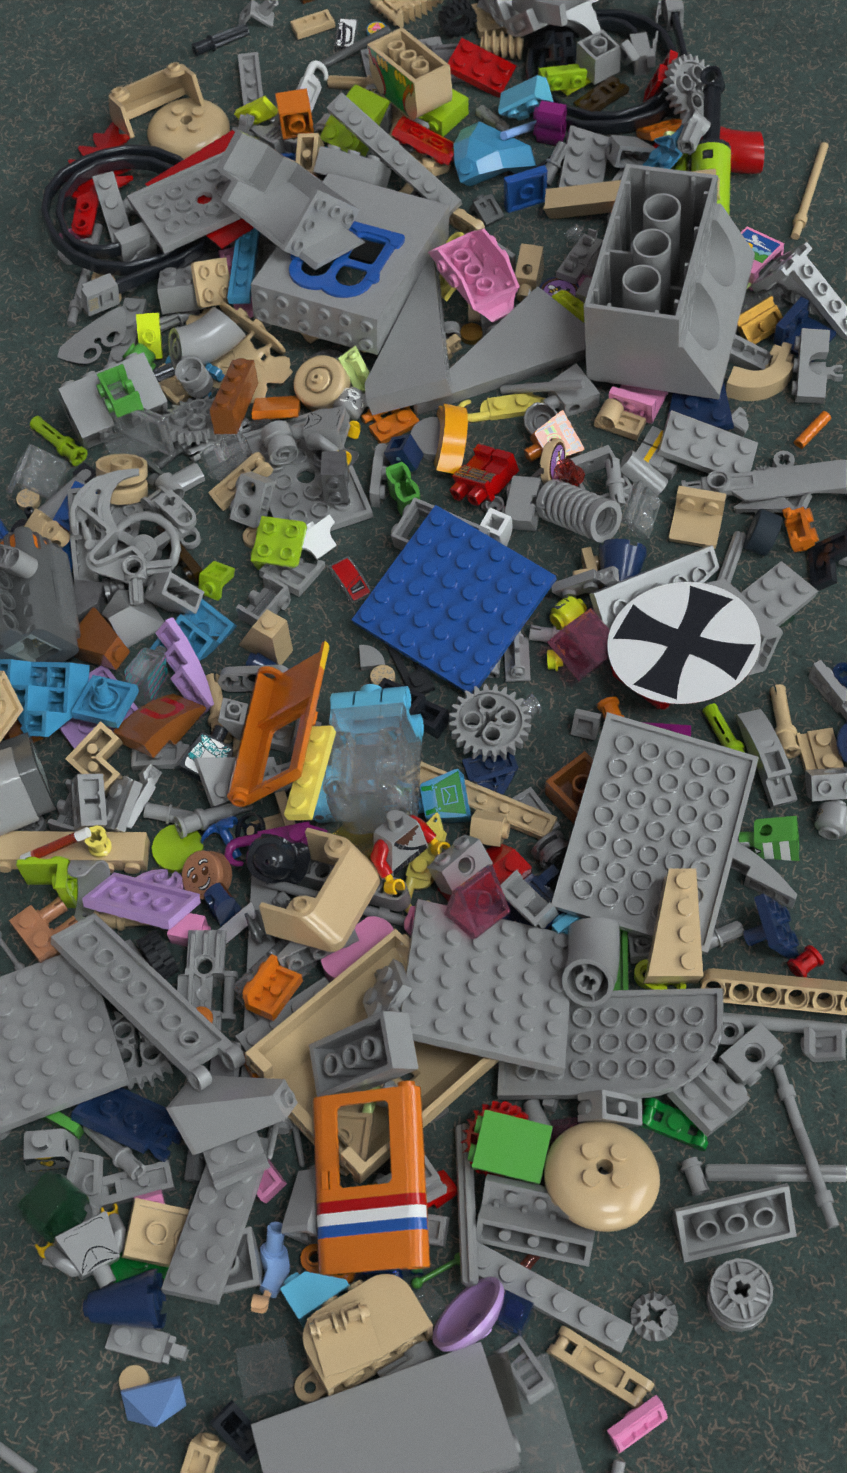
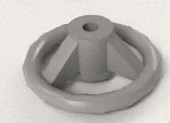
(147, 545)

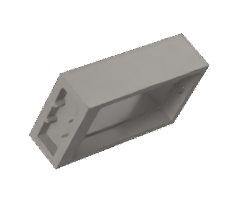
(410, 516)

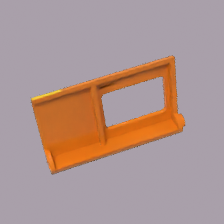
(272, 706)

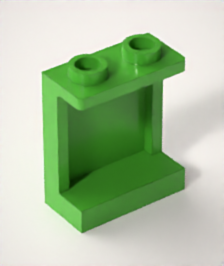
(510, 1146)

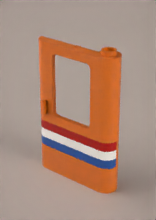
(375, 1223)

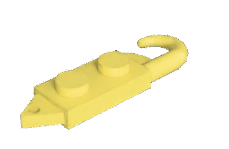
(417, 873)

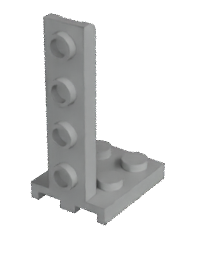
(810, 281)

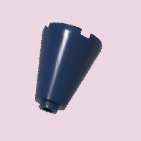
(623, 556)
(129, 1302)

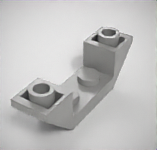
(233, 718)

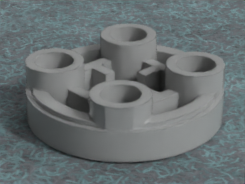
(426, 435)

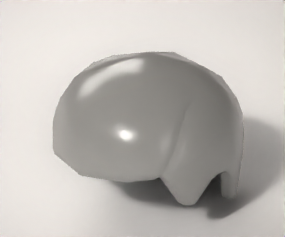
(537, 416)

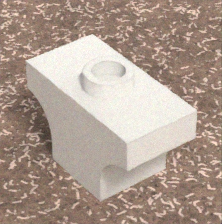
(318, 537)

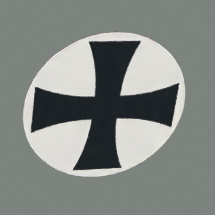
(684, 642)

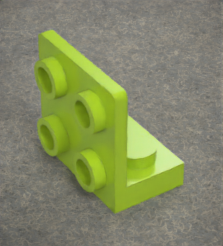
(51, 872)

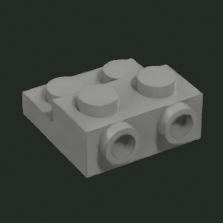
(710, 1098)

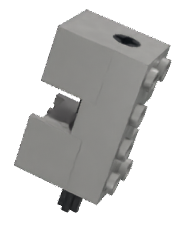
(88, 410)

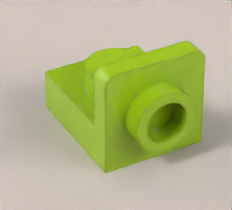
(214, 578)

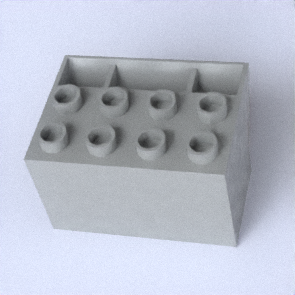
(666, 285)

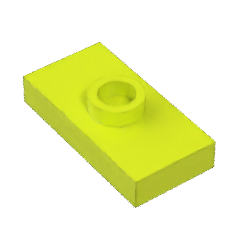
(260, 108)
(150, 332)

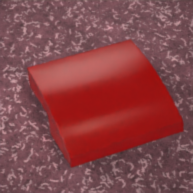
(657, 80)

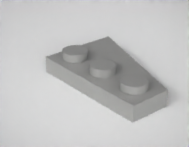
(217, 775)

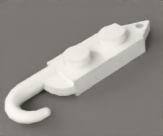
(311, 82)

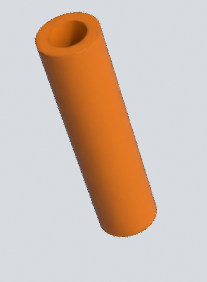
(811, 431)

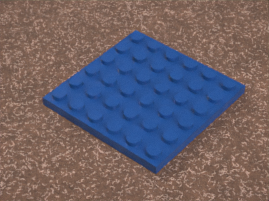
(454, 600)

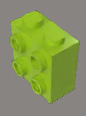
(448, 115)

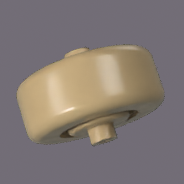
(320, 382)

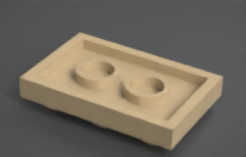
(153, 1232)

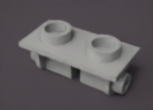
(517, 660)

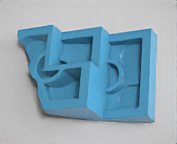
(200, 628)

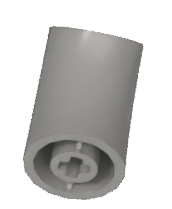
(205, 338)
(592, 960)

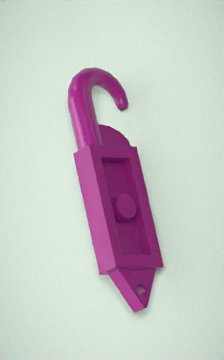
(292, 833)

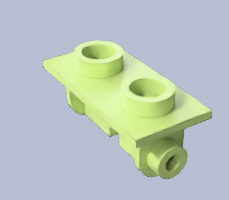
(355, 368)

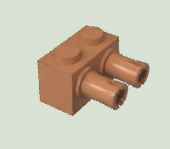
(34, 928)

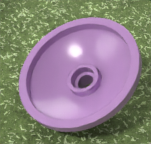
(469, 1315)

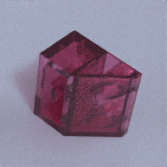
(582, 644)

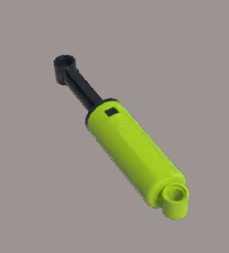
(713, 151)

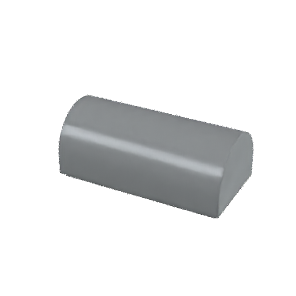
(638, 469)

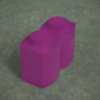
(550, 122)

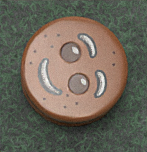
(205, 869)

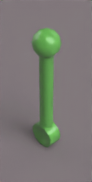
(418, 1282)

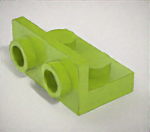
(564, 76)

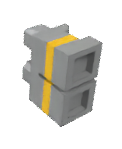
(649, 449)

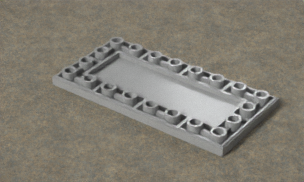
(411, 1421)

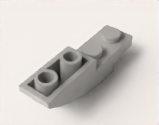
(772, 762)

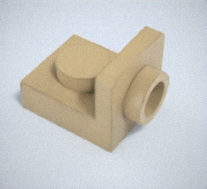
(203, 1454)

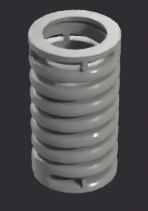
(578, 510)

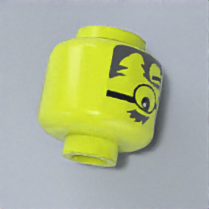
(566, 611)

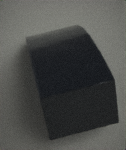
(434, 716)

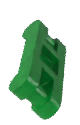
(673, 1124)

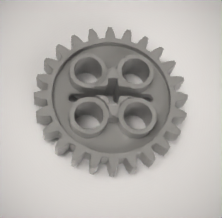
(685, 84)
(191, 421)
(507, 734)
(150, 1068)

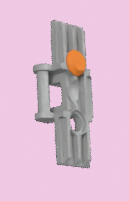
(198, 987)

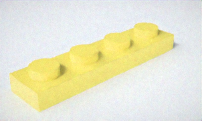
(306, 789)

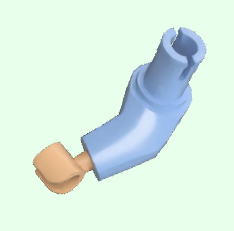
(275, 1265)

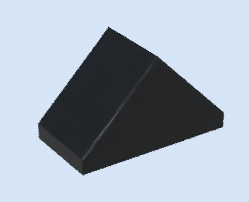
(236, 1430)

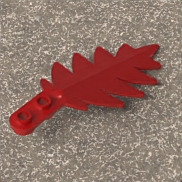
(86, 193)

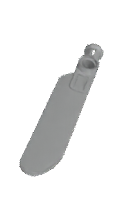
(776, 481)

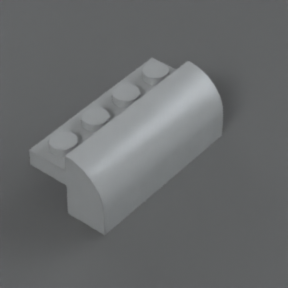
(527, 1221)

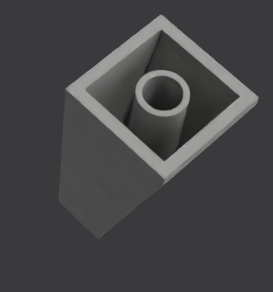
(229, 1109)

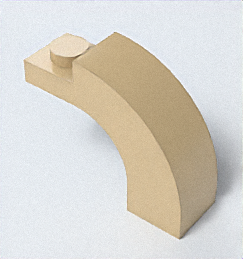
(762, 384)

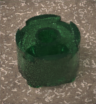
(54, 1206)

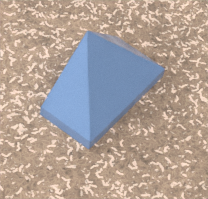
(154, 1401)

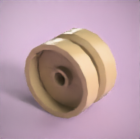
(131, 489)

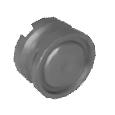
(550, 849)

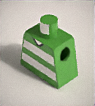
(774, 838)

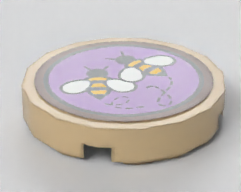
(551, 455)

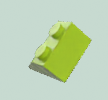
(340, 136)

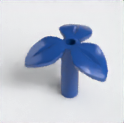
(221, 827)

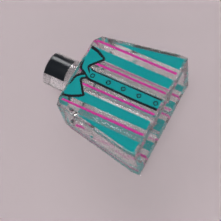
(148, 672)

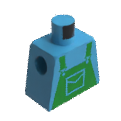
(446, 797)

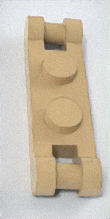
(600, 1367)

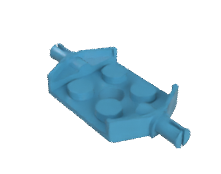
(666, 153)

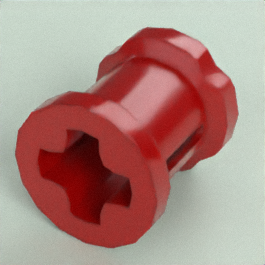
(805, 962)

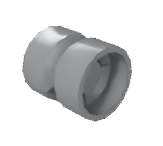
(194, 376)
(279, 442)

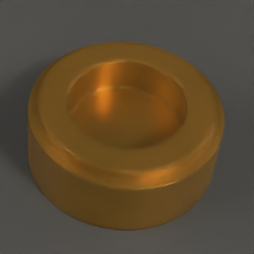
(471, 333)

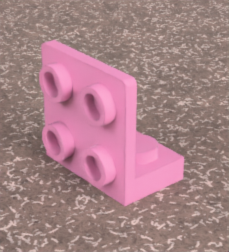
(639, 400)

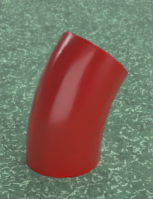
(746, 150)

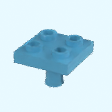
(105, 701)

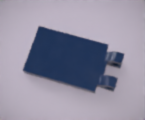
(130, 1121)

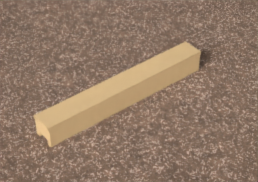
(588, 198)

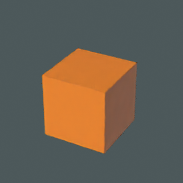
(294, 113)

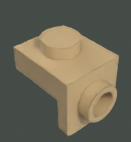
(588, 561)

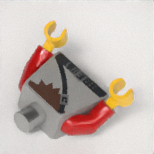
(399, 843)

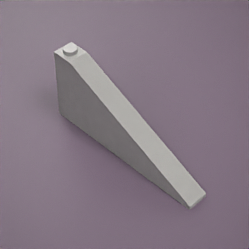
(524, 344)
(415, 355)

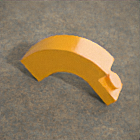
(452, 438)

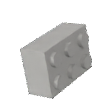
(352, 166)

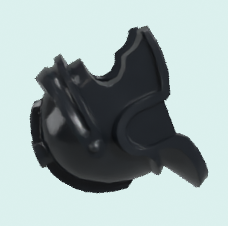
(287, 859)

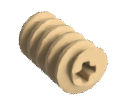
(502, 44)

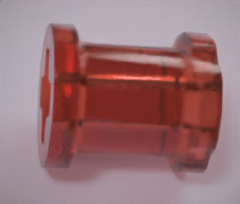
(569, 472)

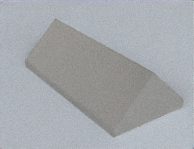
(734, 1222)

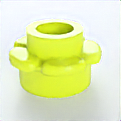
(553, 660)

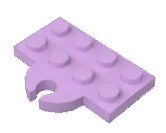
(144, 898)

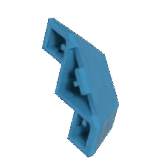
(483, 154)
(45, 692)

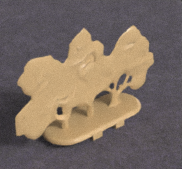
(269, 370)

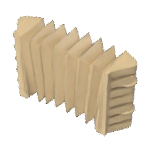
(402, 10)

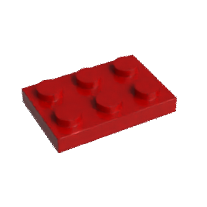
(481, 68)
(424, 140)

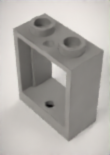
(595, 461)

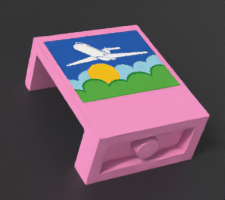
(764, 249)

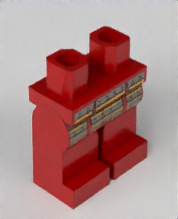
(484, 475)

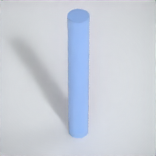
(517, 130)

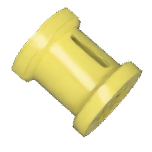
(97, 843)

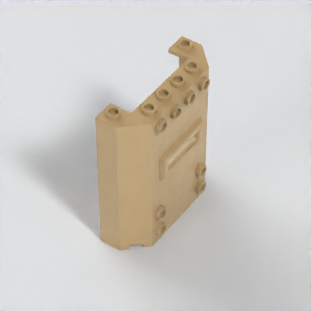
(286, 1055)

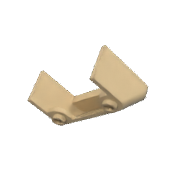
(151, 93)
(335, 911)

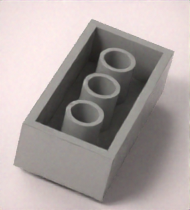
(364, 1054)

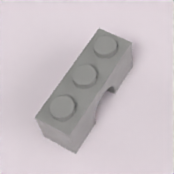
(811, 345)

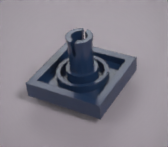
(774, 928)

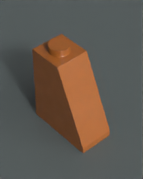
(99, 642)

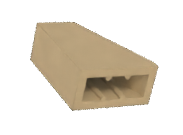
(269, 637)

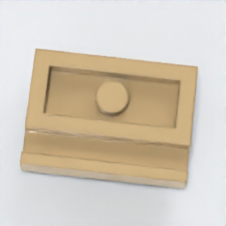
(819, 749)

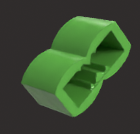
(401, 486)

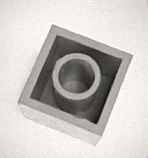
(599, 56)

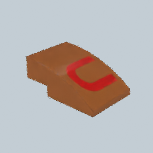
(159, 723)

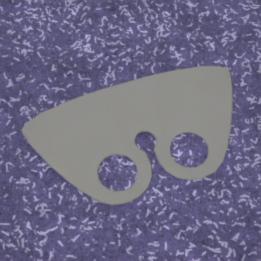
(112, 321)

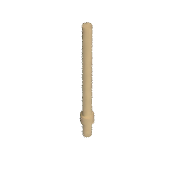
(800, 218)

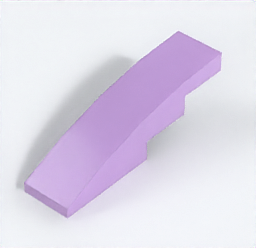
(188, 671)

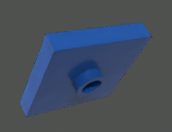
(525, 189)

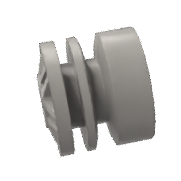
(733, 1310)

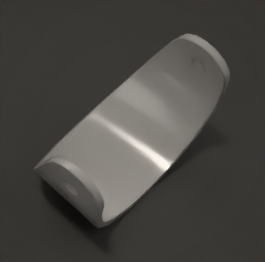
(89, 875)

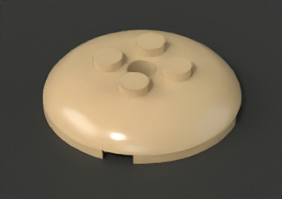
(186, 126)
(598, 1199)

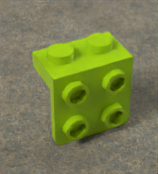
(278, 542)

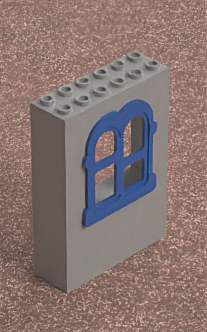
(397, 238)

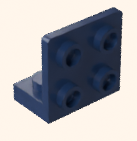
(794, 321)

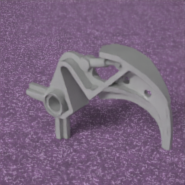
(118, 564)

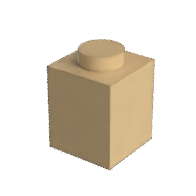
(489, 827)

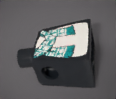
(204, 747)

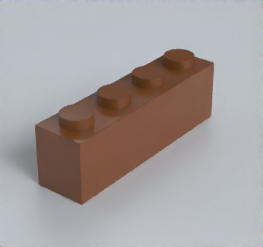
(234, 396)

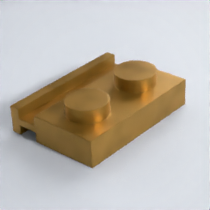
(759, 321)

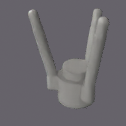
(283, 1127)

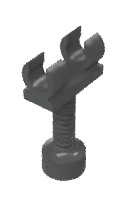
(156, 468)

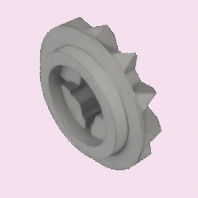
(651, 1330)

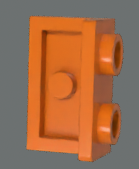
(270, 988)

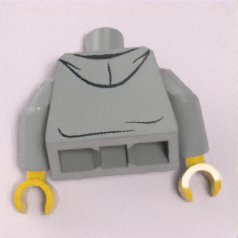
(327, 430)
(88, 1248)

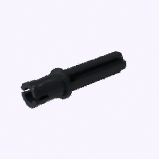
(220, 39)

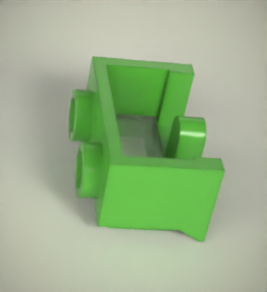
(118, 391)

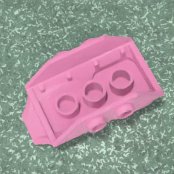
(479, 272)

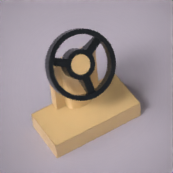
(261, 824)

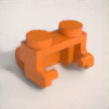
(799, 529)

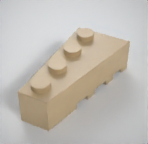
(676, 936)

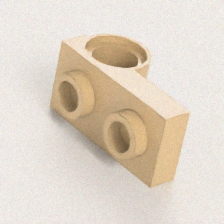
(616, 420)

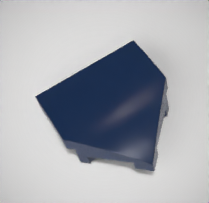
(491, 774)

